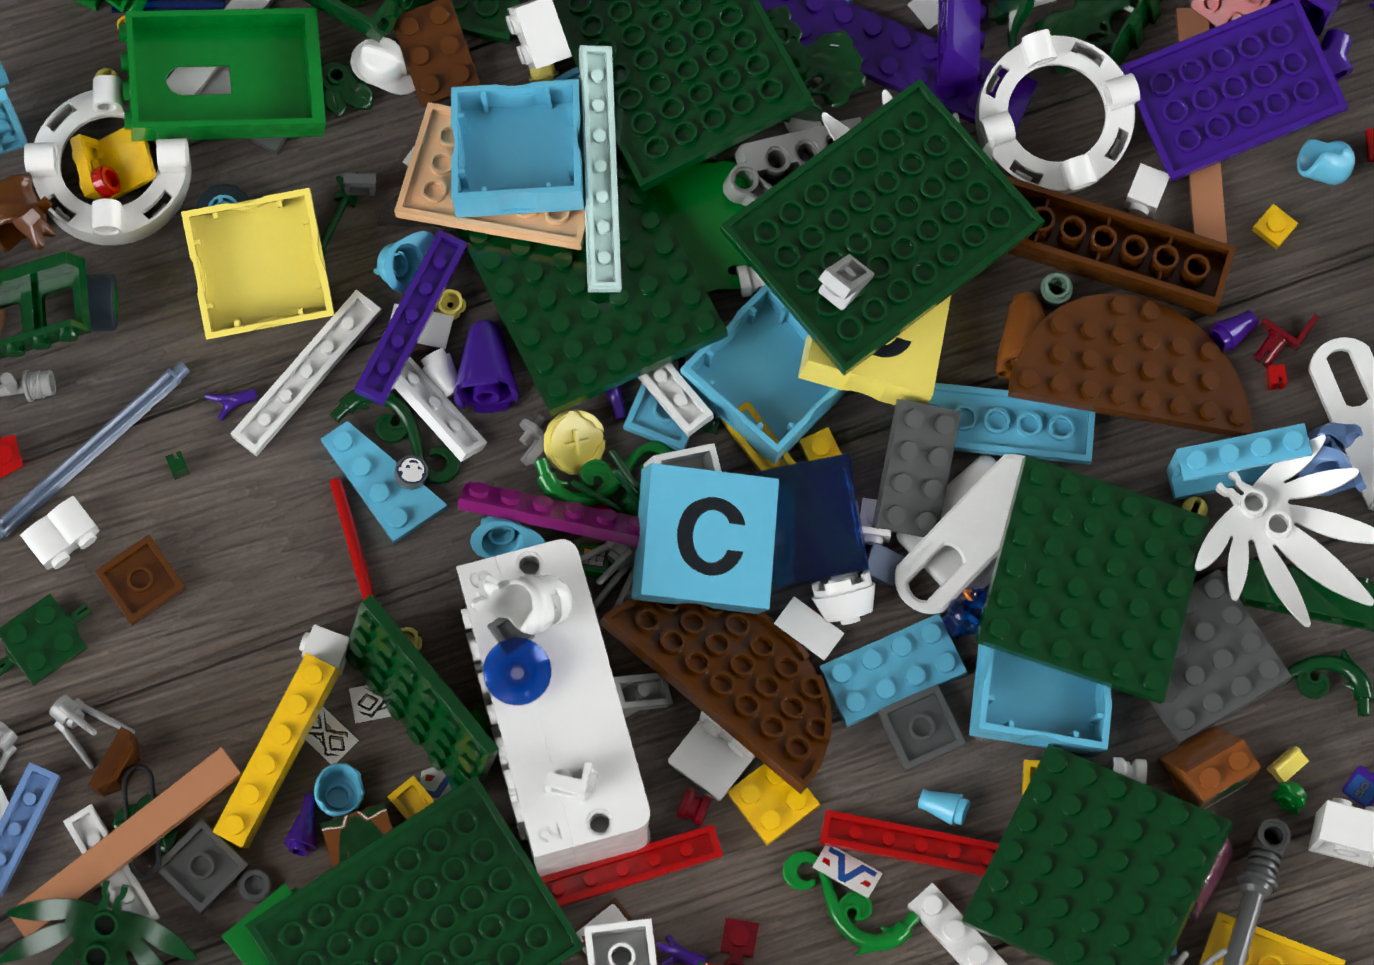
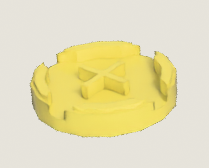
(573, 440)

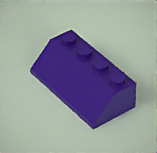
(960, 42)

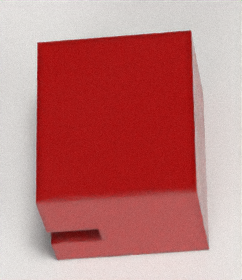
(1276, 375)

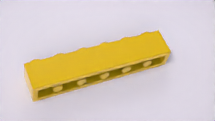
(276, 751)

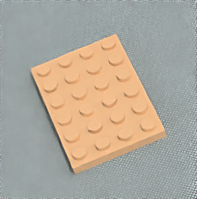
(428, 199)

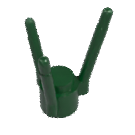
(629, 500)

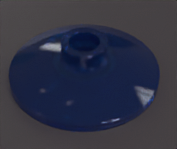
(514, 654)

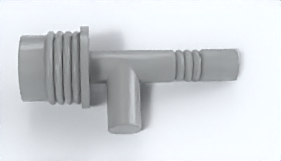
(33, 384)

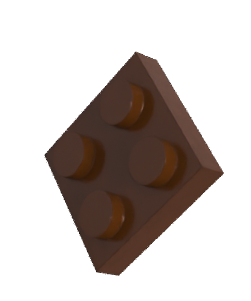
(140, 580)

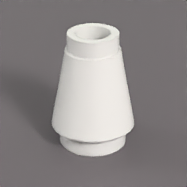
(441, 371)

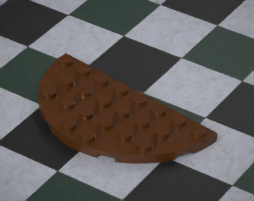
(1132, 363)
(739, 674)

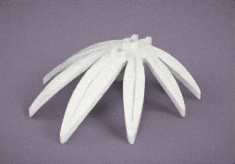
(1269, 521)

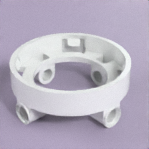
(1117, 92)
(106, 219)

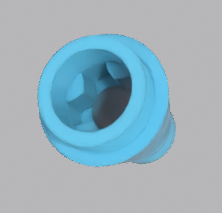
(946, 806)

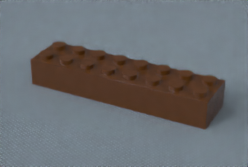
(1126, 250)

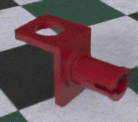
(1278, 339)

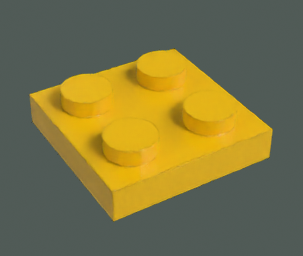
(771, 803)

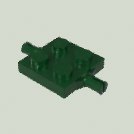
(42, 639)

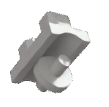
(533, 430)

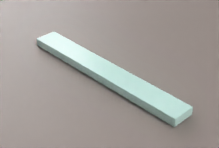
(600, 169)

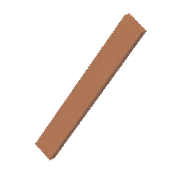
(1206, 184)
(136, 834)

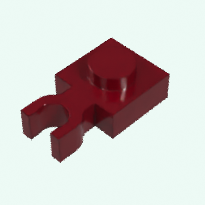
(739, 940)

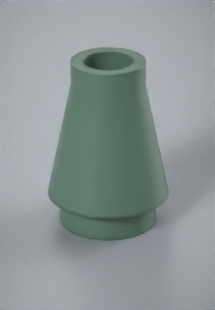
(1056, 290)

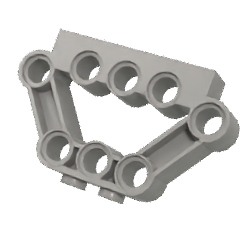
(754, 165)

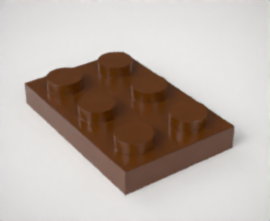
(435, 51)

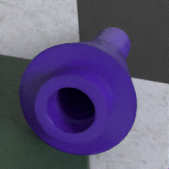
(302, 834)

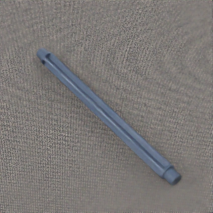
(91, 448)

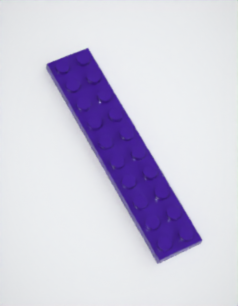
(897, 54)

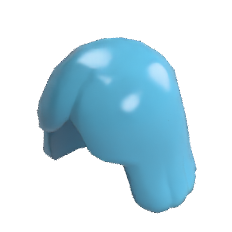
(1326, 162)

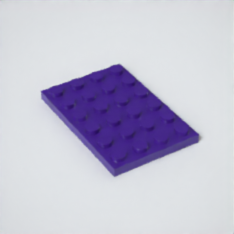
(1234, 88)

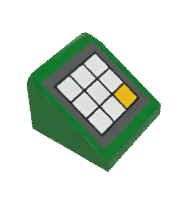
(597, 565)

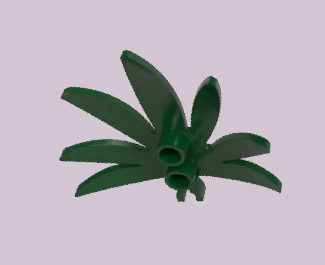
(99, 932)

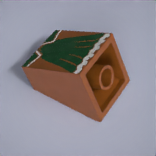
(1210, 767)
(354, 831)

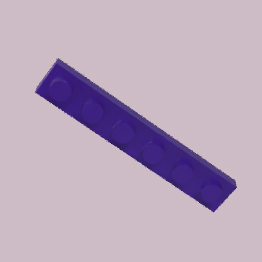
(411, 318)

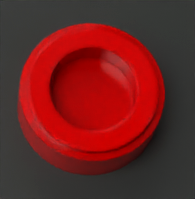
(105, 181)

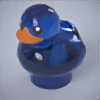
(961, 615)

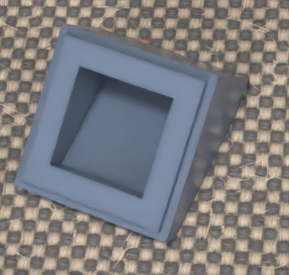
(883, 564)

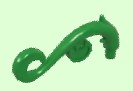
(594, 468)
(868, 942)

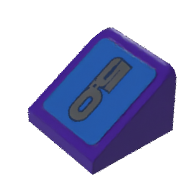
(1360, 786)

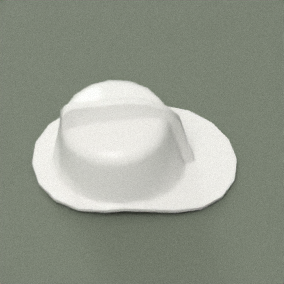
(382, 66)

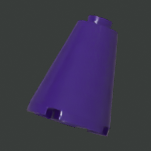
(485, 371)

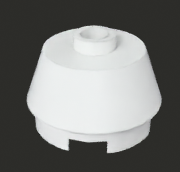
(845, 597)

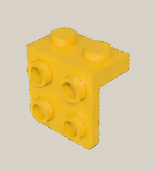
(127, 158)

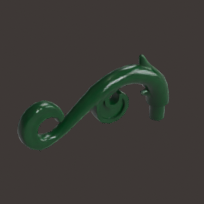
(393, 434)
(1344, 665)

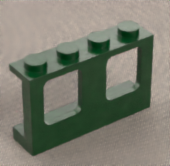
(29, 287)

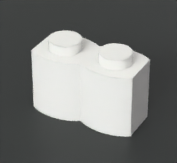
(60, 533)

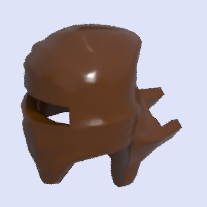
(26, 212)

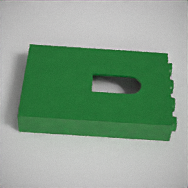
(270, 64)

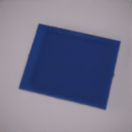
(816, 521)

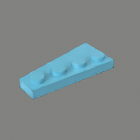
(372, 476)

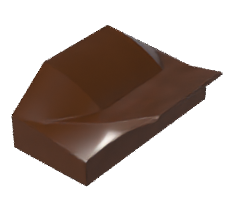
(120, 755)

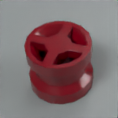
(694, 806)

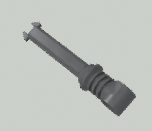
(1256, 883)

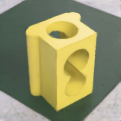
(1287, 764)

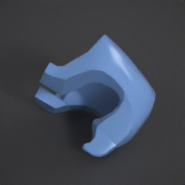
(1331, 454)

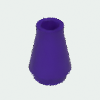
(1232, 331)

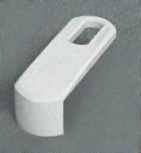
(1362, 450)
(970, 527)

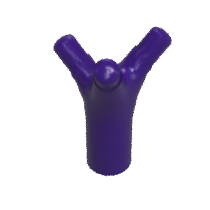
(232, 400)
(617, 404)
(678, 953)

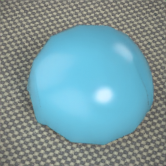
(339, 789)

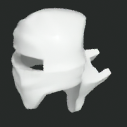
(528, 602)

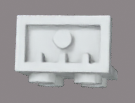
(711, 757)

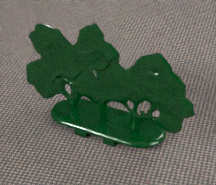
(1086, 20)
(829, 58)

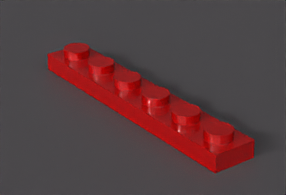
(907, 843)
(635, 867)

